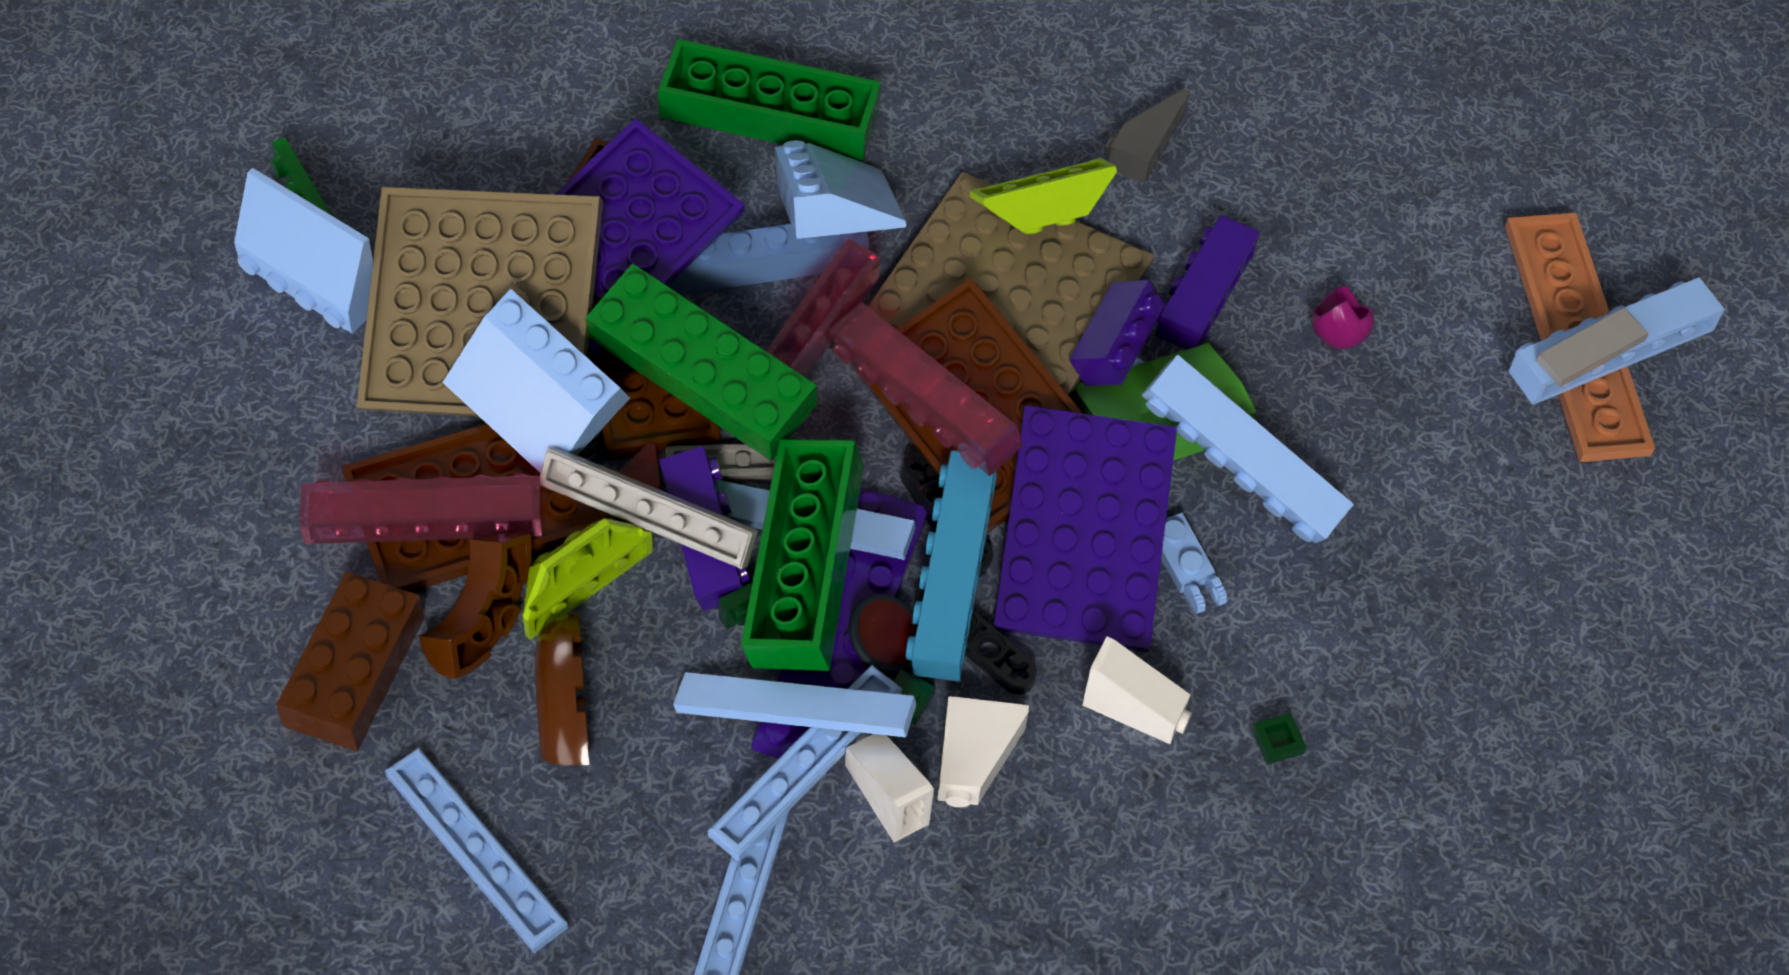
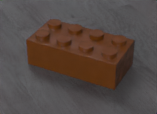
(350, 661)

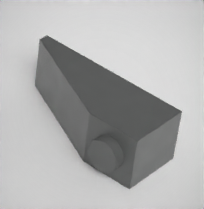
(1145, 137)

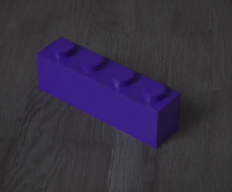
(1207, 283)
(694, 479)

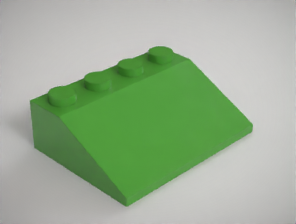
(1126, 401)

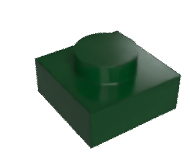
(734, 607)
(921, 690)
(1278, 738)

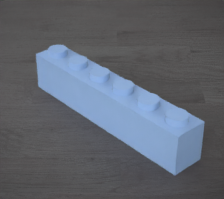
(1668, 317)
(1246, 450)

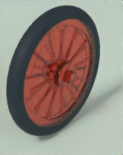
(881, 632)

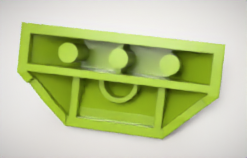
(1049, 196)
(580, 569)

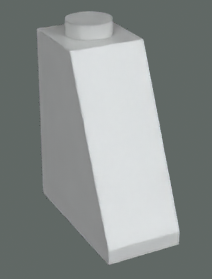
(1135, 693)
(976, 746)
(890, 784)

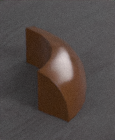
(485, 607)
(557, 680)

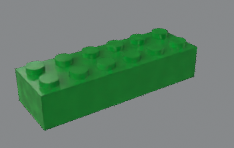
(768, 99)
(701, 361)
(803, 555)

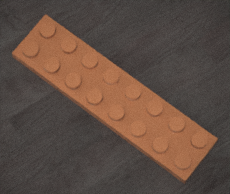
(1562, 293)

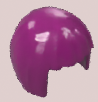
(1341, 320)

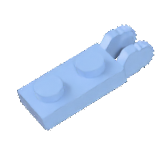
(1189, 564)

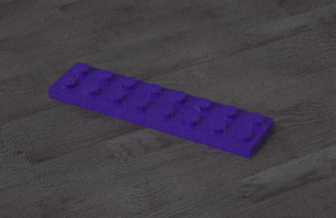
(865, 576)

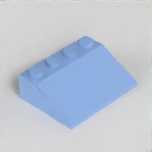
(833, 192)
(304, 252)
(532, 383)

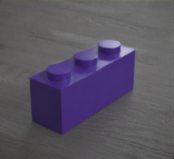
(1117, 333)

